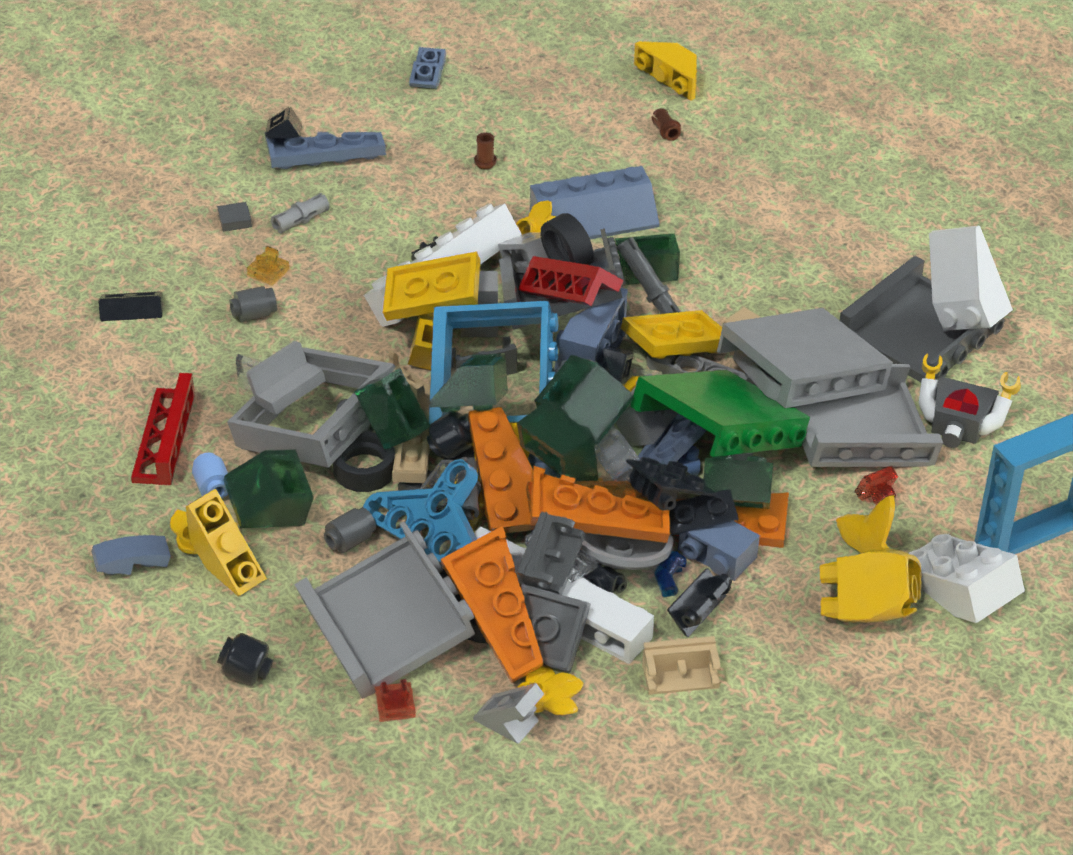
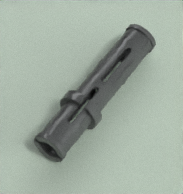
(647, 277)

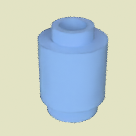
(209, 474)

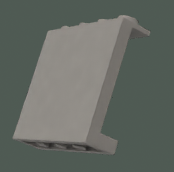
(809, 355)
(870, 429)
(389, 613)

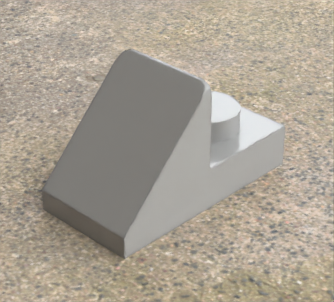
(511, 712)

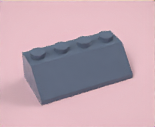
(610, 200)

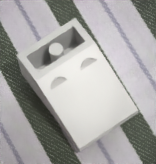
(968, 576)

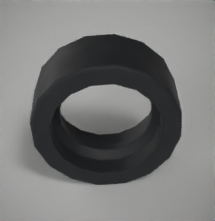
(566, 240)
(365, 478)

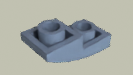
(428, 68)
(120, 554)

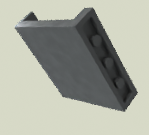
(604, 257)
(904, 326)

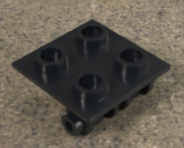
(663, 482)

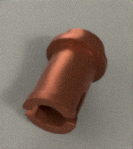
(669, 128)
(485, 155)

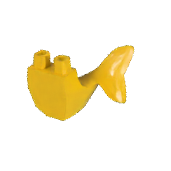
(877, 582)

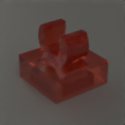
(877, 485)
(395, 701)

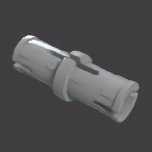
(300, 213)

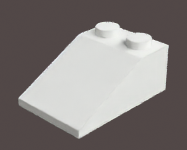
(965, 280)

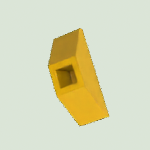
(668, 64)
(222, 544)

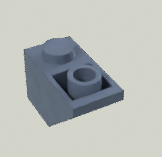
(722, 547)

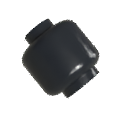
(450, 435)
(245, 659)

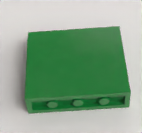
(727, 408)

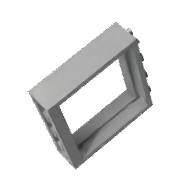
(251, 422)

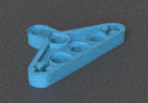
(421, 510)

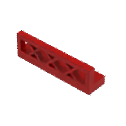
(563, 273)
(170, 436)

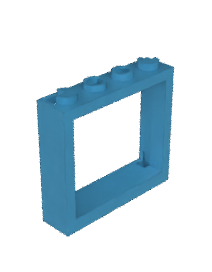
(489, 315)
(1003, 488)

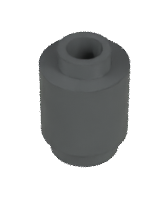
(253, 303)
(349, 529)

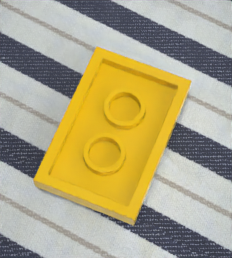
(433, 283)
(674, 333)

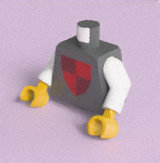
(961, 408)

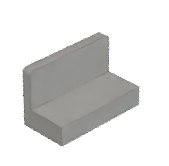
(283, 378)

